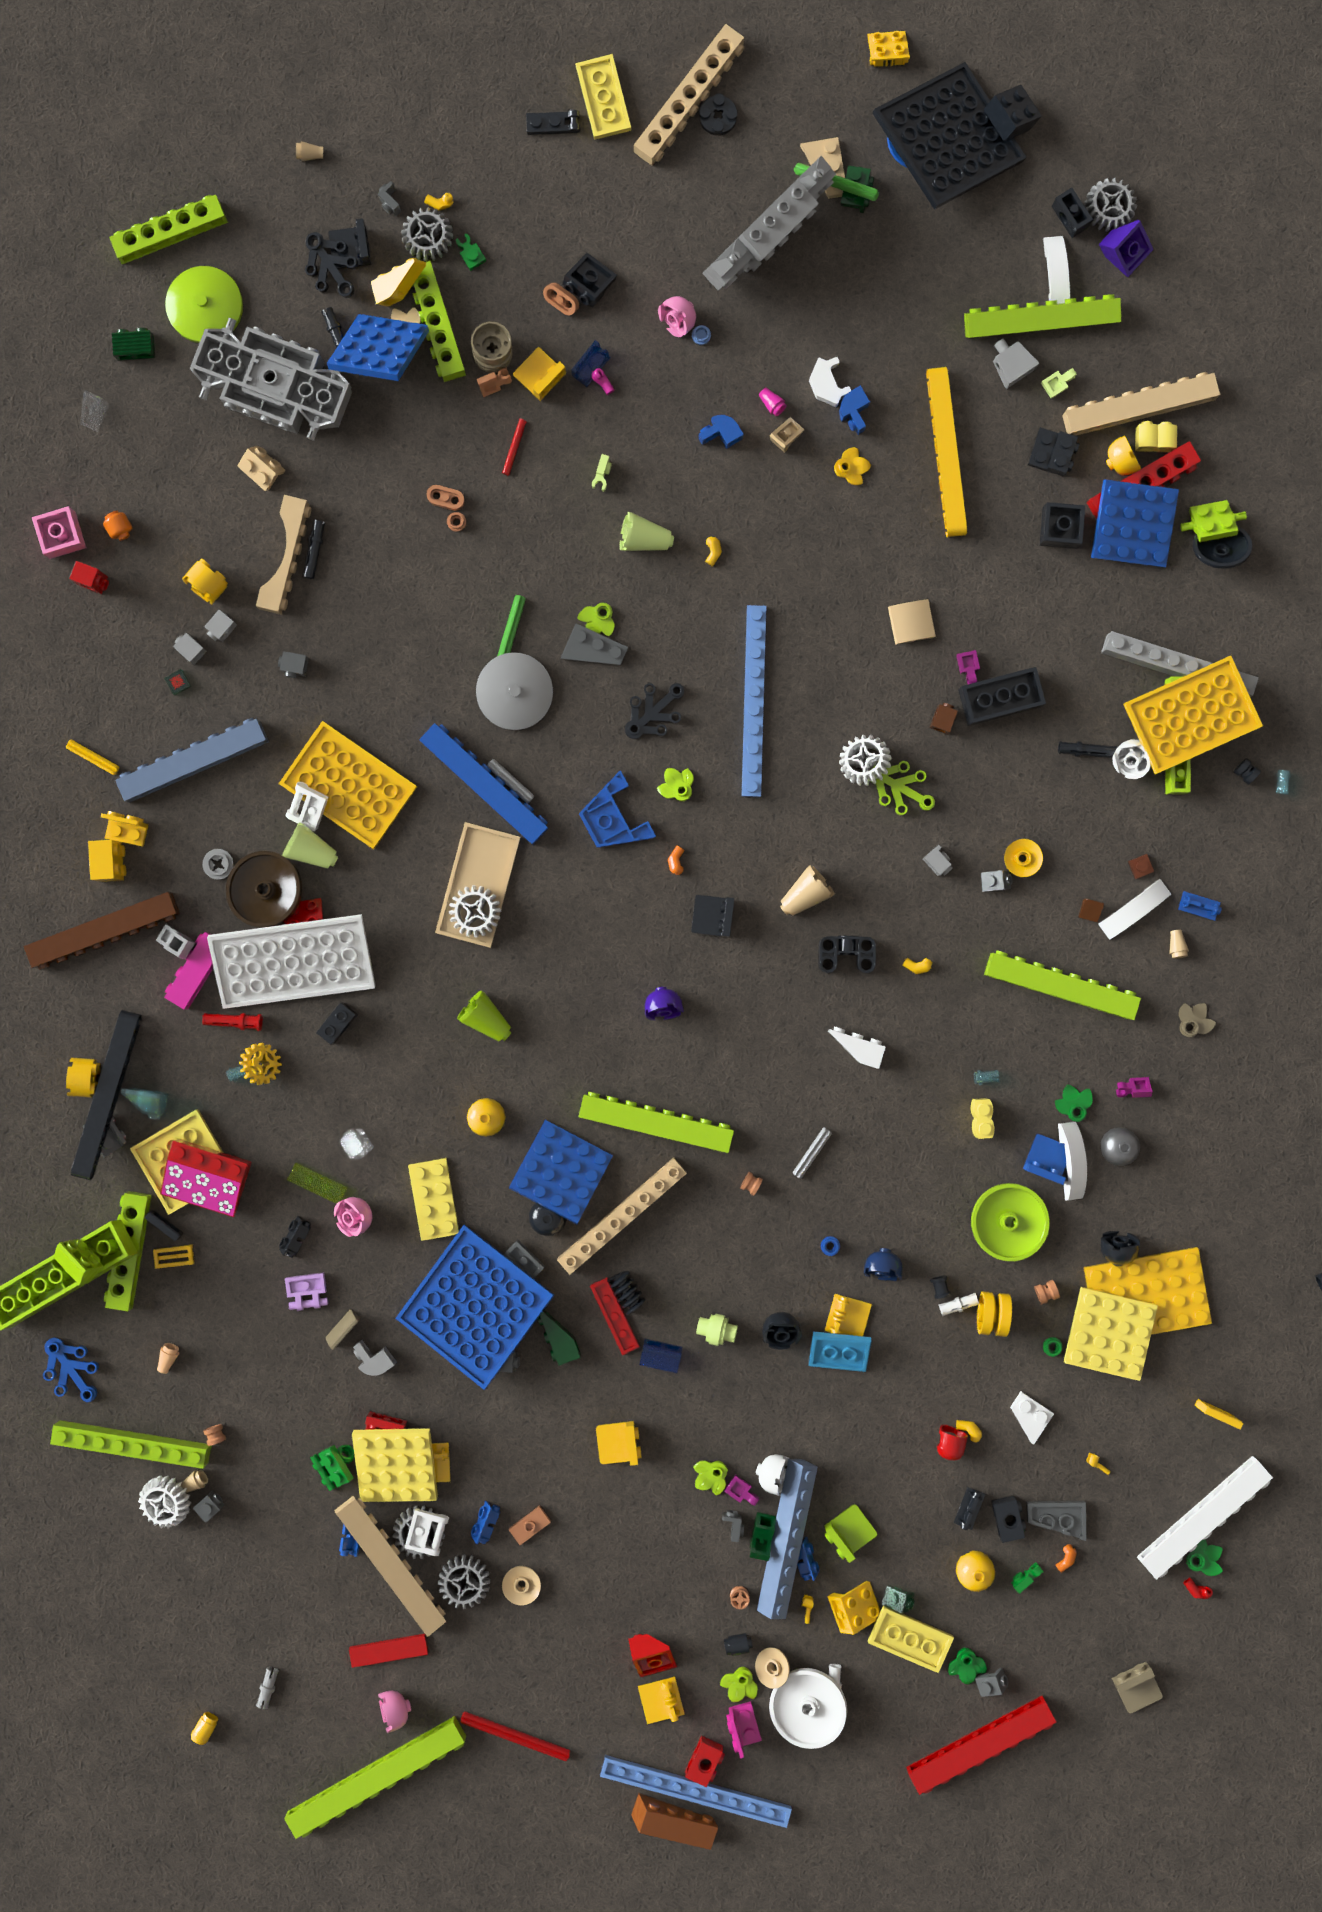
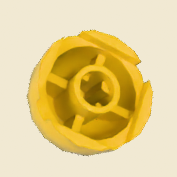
(1122, 457)
(486, 1117)
(975, 1571)

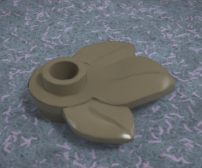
(1197, 1018)

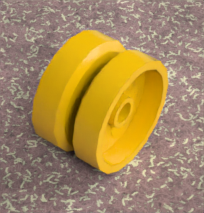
(994, 1314)

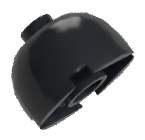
(545, 1221)
(1119, 1249)
(781, 1330)

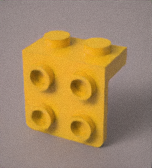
(618, 1443)

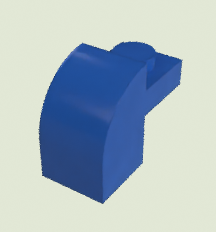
(851, 405)
(725, 428)

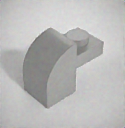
(175, 942)
(376, 1363)

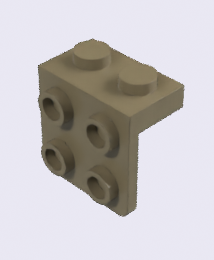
(1137, 1687)

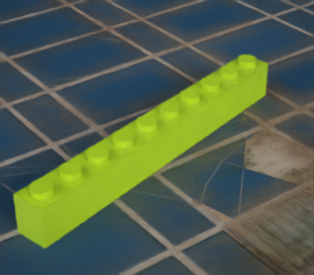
(375, 1777)

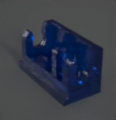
(592, 359)
(661, 1355)

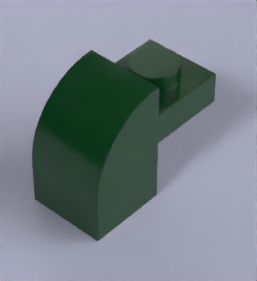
(762, 1536)

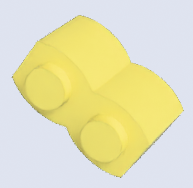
(1155, 437)
(982, 1123)

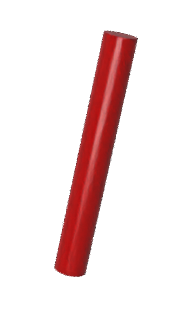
(514, 447)

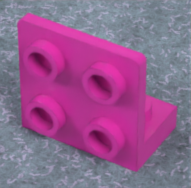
(742, 1726)

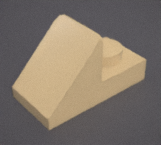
(786, 434)

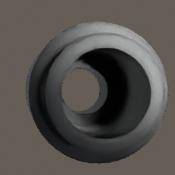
(738, 1644)

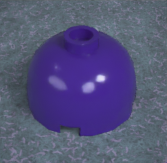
(663, 1003)

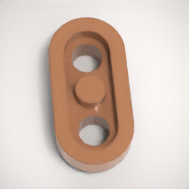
(562, 299)
(446, 497)

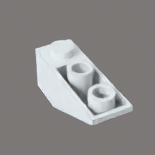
(863, 1051)

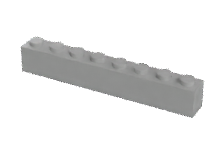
(1161, 658)

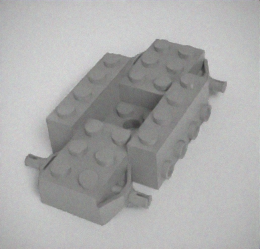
(772, 226)
(296, 393)

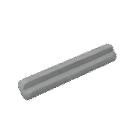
(510, 781)
(812, 1152)

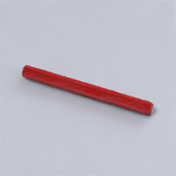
(515, 1736)

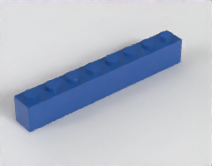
(484, 784)

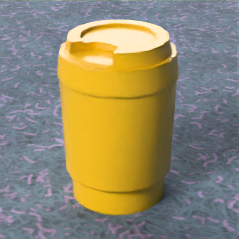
(204, 1728)

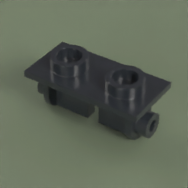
(290, 1243)
(969, 1508)

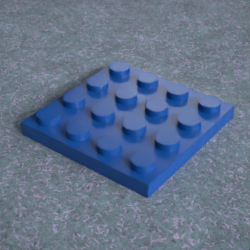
(378, 347)
(1134, 523)
(560, 1172)

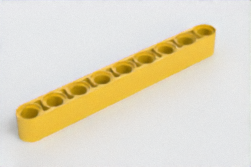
(947, 452)

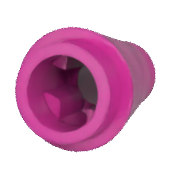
(772, 401)

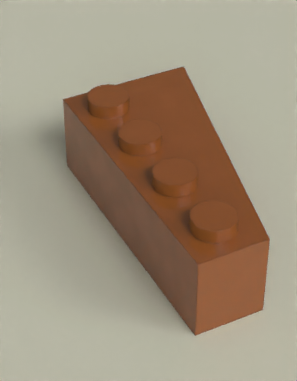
(673, 1822)

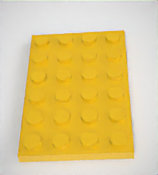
(1193, 714)
(360, 788)
(1165, 1279)

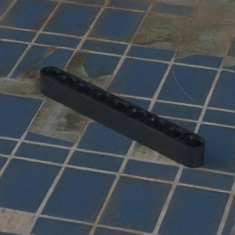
(106, 1095)

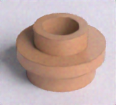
(456, 515)

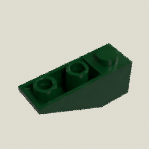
(561, 1340)

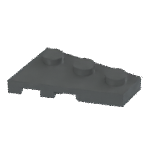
(593, 647)
(1061, 1516)

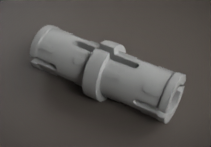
(267, 1687)

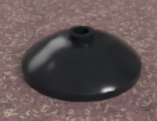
(1225, 551)

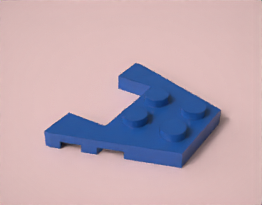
(605, 820)

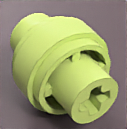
(717, 1329)

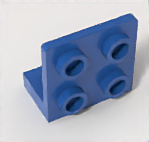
(1047, 1159)

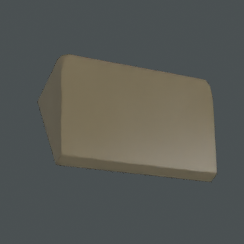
(343, 1327)

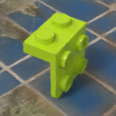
(849, 1532)

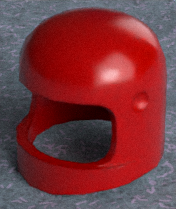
(951, 1446)

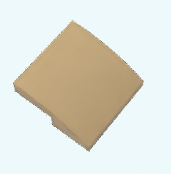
(911, 621)

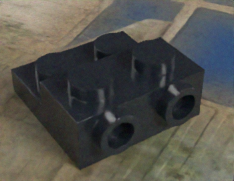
(588, 280)
(1053, 451)

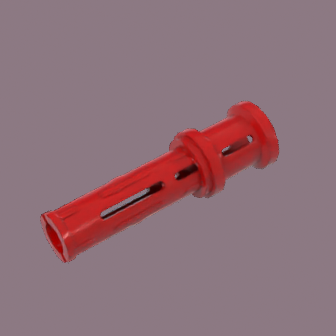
(241, 1021)

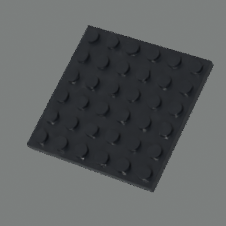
(947, 135)

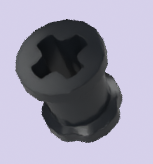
(940, 1287)

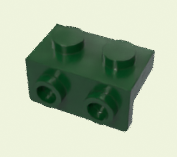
(862, 176)

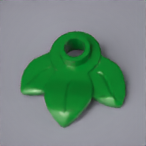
(1073, 1099)
(1207, 1558)
(967, 1668)

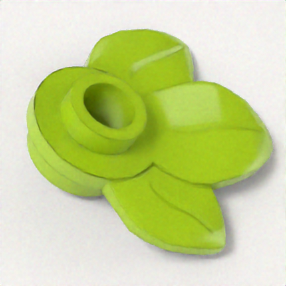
(595, 621)
(675, 782)
(708, 1478)
(739, 1687)

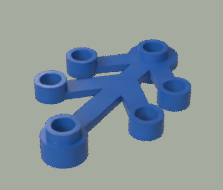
(69, 1367)

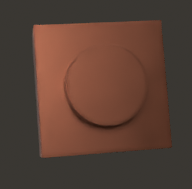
(1141, 866)

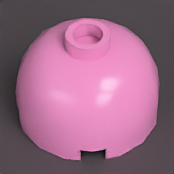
(678, 314)
(353, 1216)
(394, 1710)

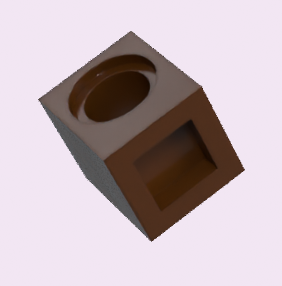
(943, 718)

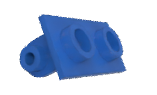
(1199, 906)
(481, 1531)
(348, 1544)
(809, 1567)

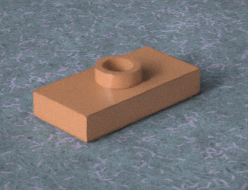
(529, 1525)

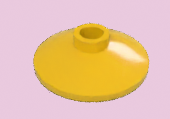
(1033, 857)

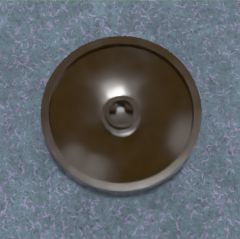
(264, 889)

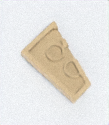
(830, 151)

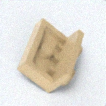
(260, 467)

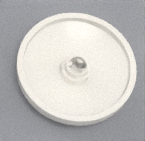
(808, 1708)

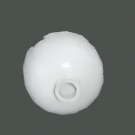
(1131, 759)
(772, 1473)

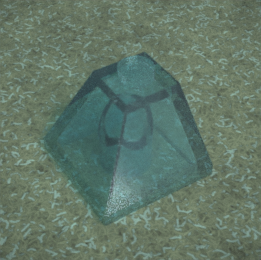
(148, 1101)

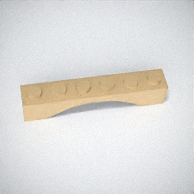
(273, 593)

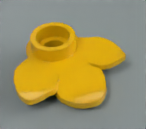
(855, 466)

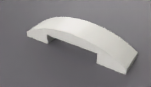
(1057, 268)
(1135, 909)
(1075, 1160)

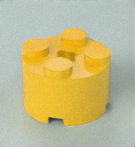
(205, 582)
(82, 1077)

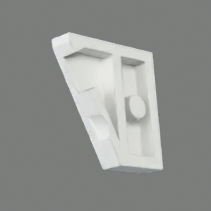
(1031, 1416)

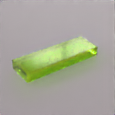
(317, 1183)

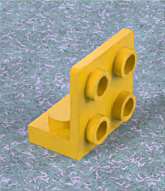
(539, 373)
(126, 830)
(855, 1608)

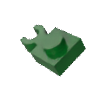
(471, 254)
(1023, 1580)

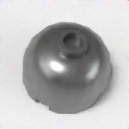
(1120, 1146)

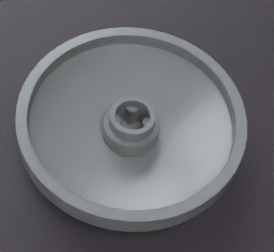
(514, 691)

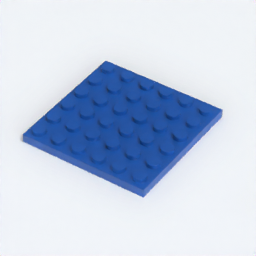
(474, 1307)

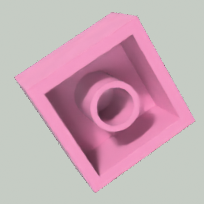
(59, 532)

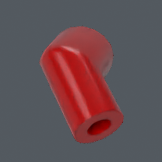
(1196, 1591)

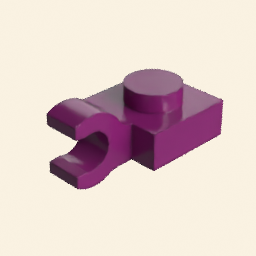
(968, 664)
(1137, 1087)
(740, 1489)

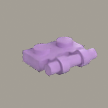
(306, 1285)

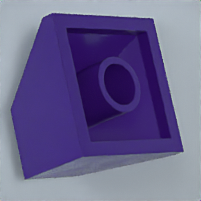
(1127, 247)

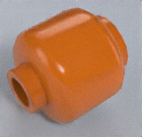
(117, 525)

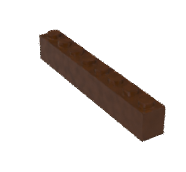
(101, 930)

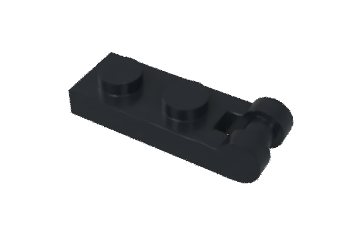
(552, 122)

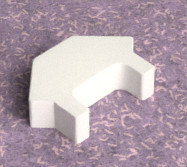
(824, 384)

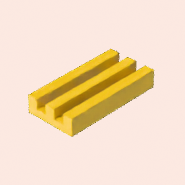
(181, 1263)

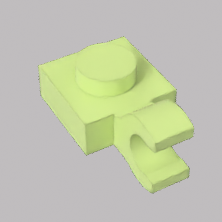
(1058, 383)
(603, 468)

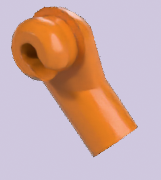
(673, 861)
(1069, 1560)

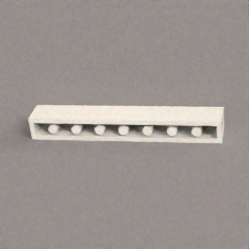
(1205, 1517)

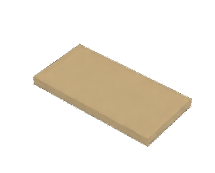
(483, 860)

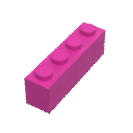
(192, 975)

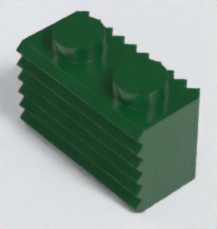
(133, 344)

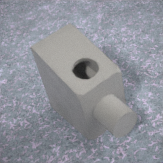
(1013, 362)

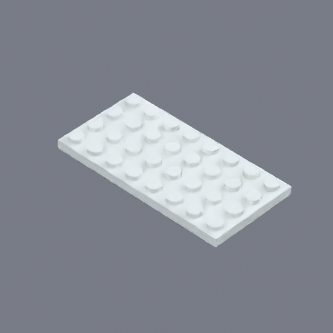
(291, 961)

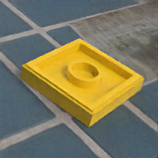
(1218, 1414)

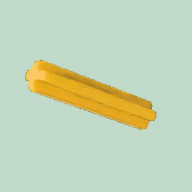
(92, 757)

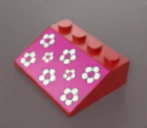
(204, 1177)

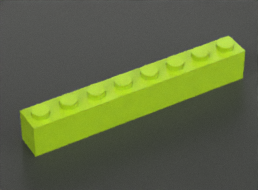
(1043, 316)
(1065, 987)
(656, 1123)
(130, 1444)

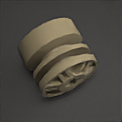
(491, 336)

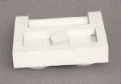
(312, 809)
(420, 1530)

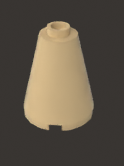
(806, 892)

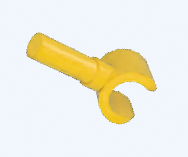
(1093, 1460)
(807, 1602)

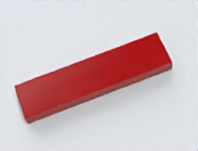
(614, 1316)
(388, 1650)

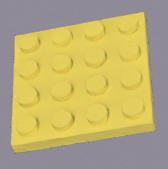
(154, 1151)
(1110, 1333)
(395, 1465)

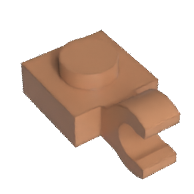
(491, 383)

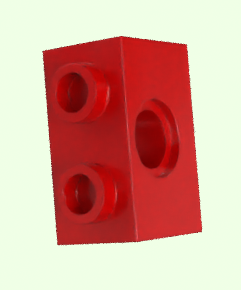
(89, 577)
(704, 1750)

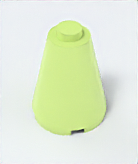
(644, 535)
(309, 848)

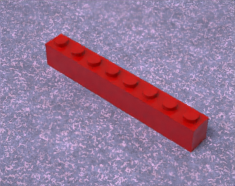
(981, 1745)

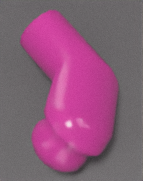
(600, 378)

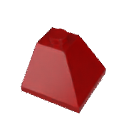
(650, 1655)

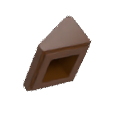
(1091, 910)

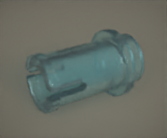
(1283, 781)
(235, 1073)
(986, 1076)

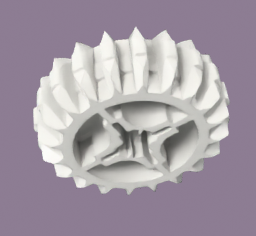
(850, 759)
(480, 903)
(164, 1496)

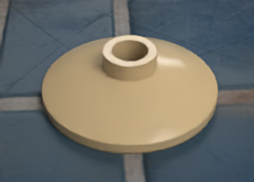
(517, 1594)
(766, 1671)

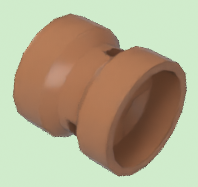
(1047, 1292)

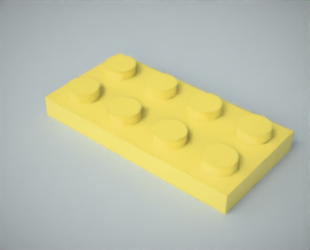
(603, 96)
(433, 1199)
(910, 1639)

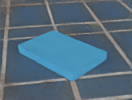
(839, 1351)

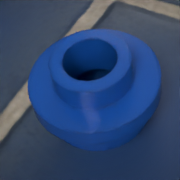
(830, 1252)

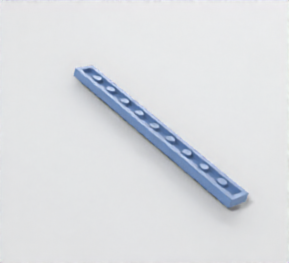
(753, 701)
(686, 1789)

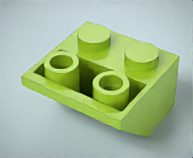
(78, 1260)

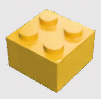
(106, 860)

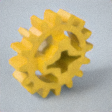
(256, 1071)

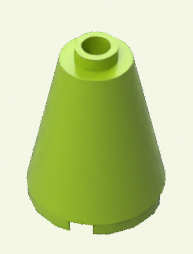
(485, 1017)

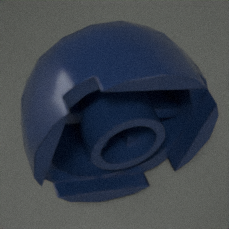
(883, 1265)

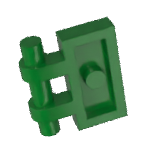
(335, 1466)

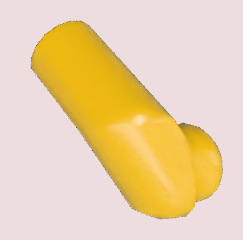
(439, 204)
(973, 1430)

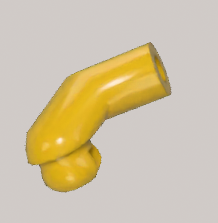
(715, 548)
(918, 968)

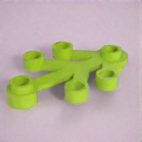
(898, 786)

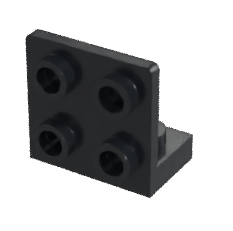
(357, 243)
(712, 915)

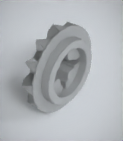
(209, 866)

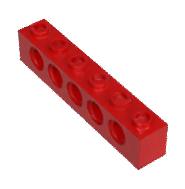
(1184, 455)

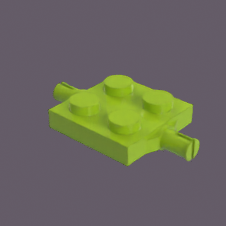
(1213, 521)

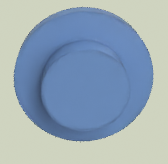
(701, 335)

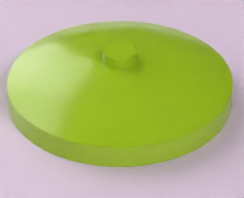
(202, 301)
(1010, 1222)

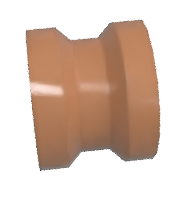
(751, 1183)
(214, 1434)
(740, 1601)

